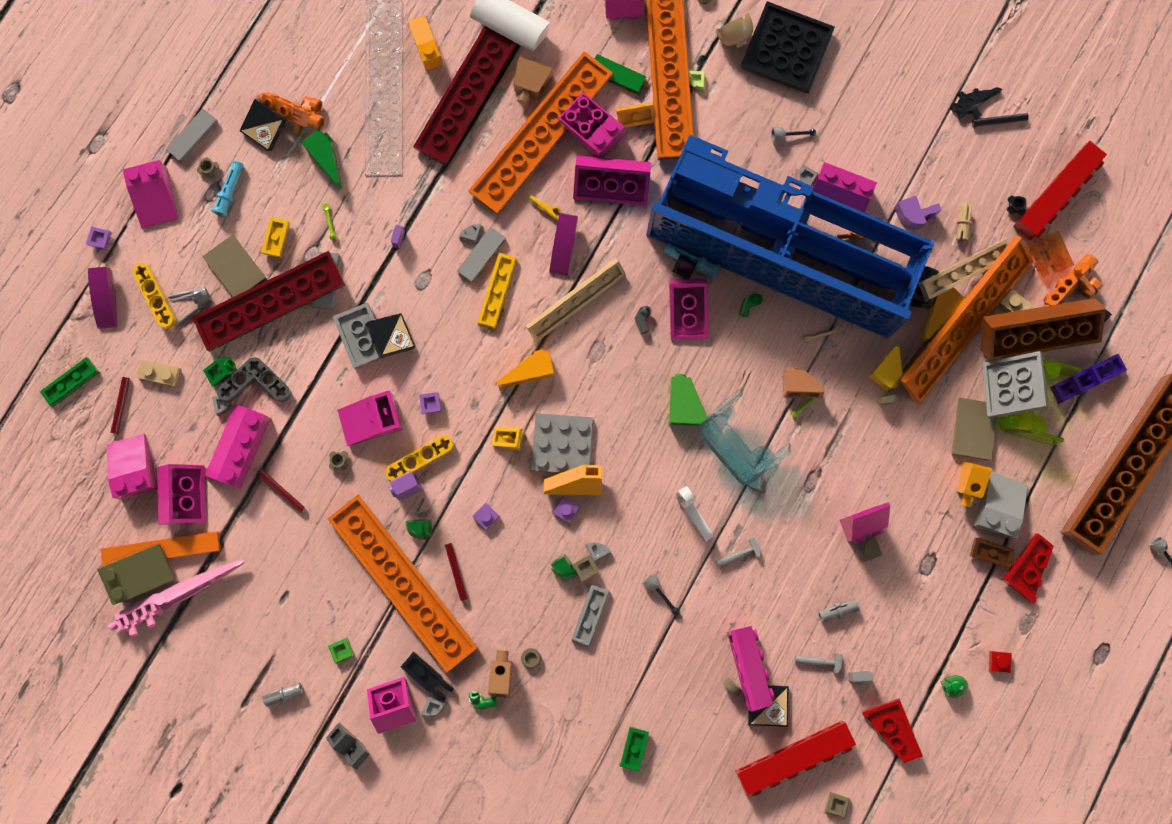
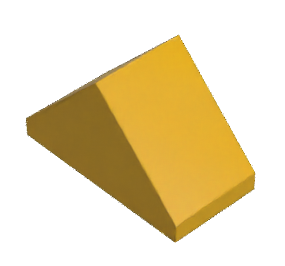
(508, 438)

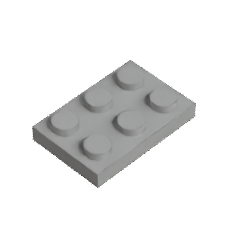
(356, 336)

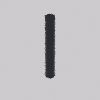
(1000, 119)

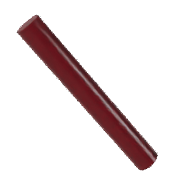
(120, 405)
(281, 491)
(456, 572)

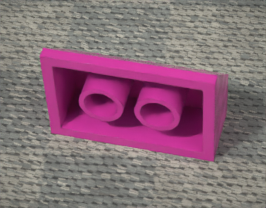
(844, 187)
(181, 494)

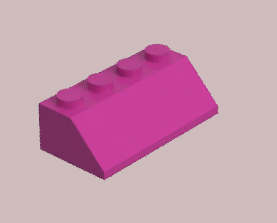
(611, 180)
(237, 446)
(750, 669)

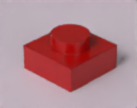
(1000, 661)

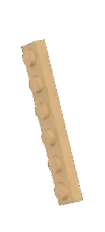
(961, 271)
(575, 300)

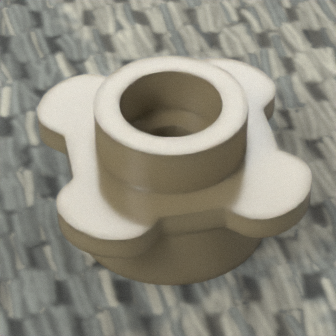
(204, 163)
(338, 465)

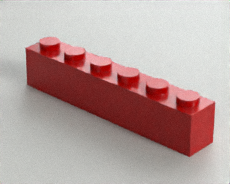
(1060, 190)
(795, 758)

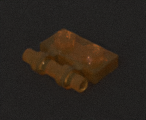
(1055, 251)

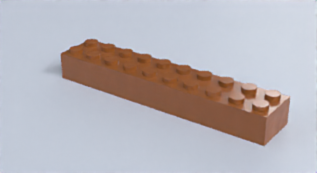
(1124, 473)

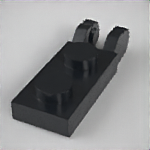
(425, 675)

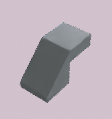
(348, 745)

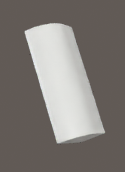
(511, 21)

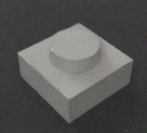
(860, 678)

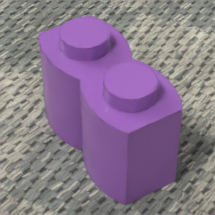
(405, 486)

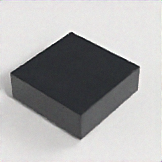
(684, 267)

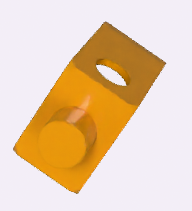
(973, 475)

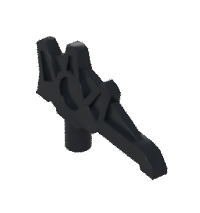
(969, 102)

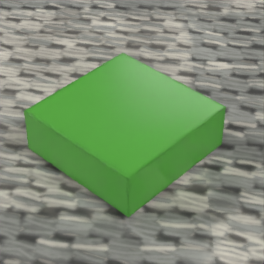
(341, 650)

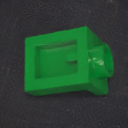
(220, 370)

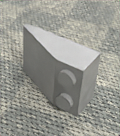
(1002, 507)

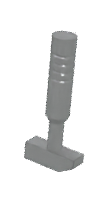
(740, 554)
(820, 661)

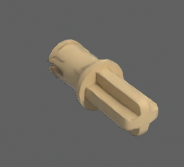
(964, 222)

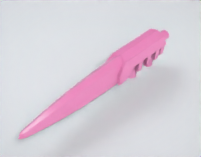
(149, 607)

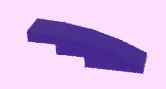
(1088, 378)

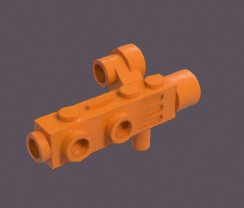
(302, 115)
(1075, 278)

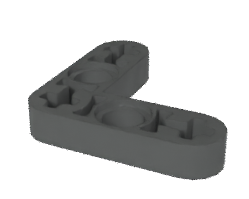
(251, 376)

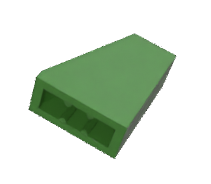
(684, 402)

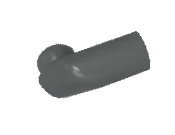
(641, 318)

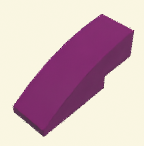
(563, 244)
(103, 297)

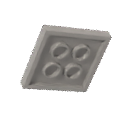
(1015, 385)
(561, 442)

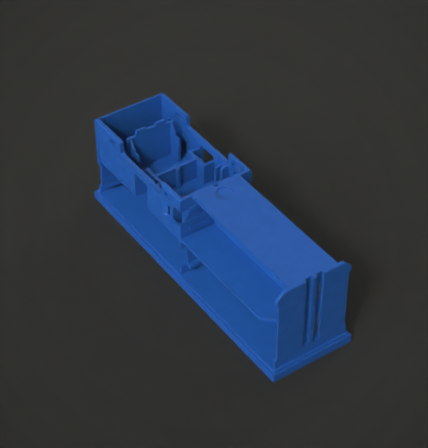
(715, 188)

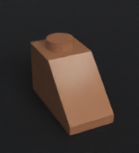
(800, 385)

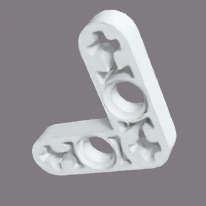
(686, 500)

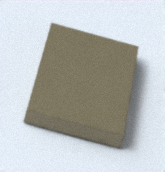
(234, 266)
(973, 430)

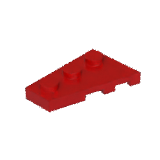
(1028, 568)
(895, 728)

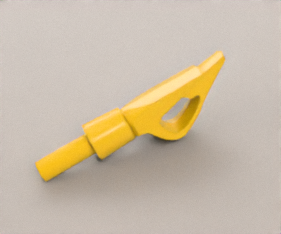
(544, 207)

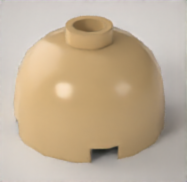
(736, 31)

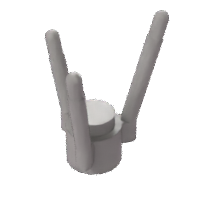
(198, 295)

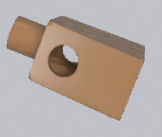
(531, 80)
(500, 684)

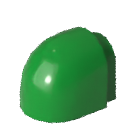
(419, 528)
(563, 568)
(954, 686)

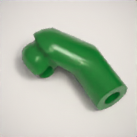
(749, 302)
(480, 702)

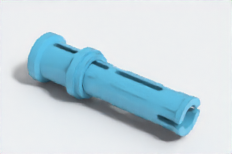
(225, 197)
(702, 264)

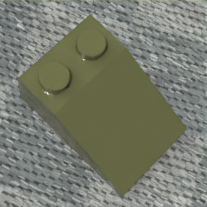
(135, 574)

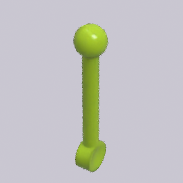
(326, 208)
(795, 414)

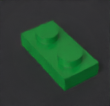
(634, 749)

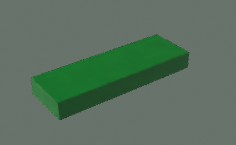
(622, 75)
(69, 382)

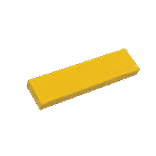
(497, 291)

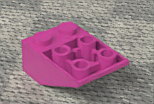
(592, 126)
(370, 418)

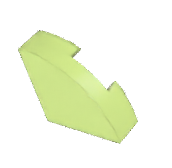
(697, 80)

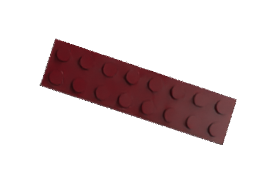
(465, 95)
(268, 301)

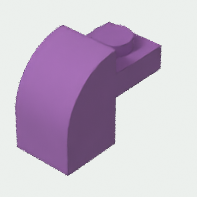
(912, 215)

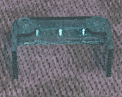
(731, 450)

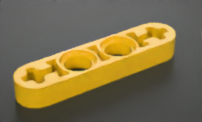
(152, 297)
(418, 456)

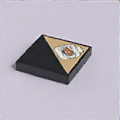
(263, 124)
(390, 335)
(775, 714)

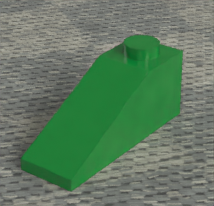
(323, 153)

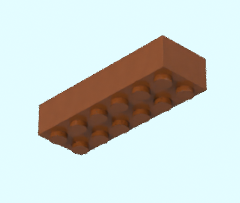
(1042, 329)

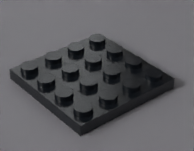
(787, 47)

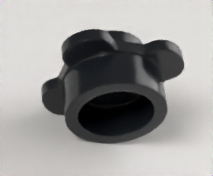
(1021, 201)

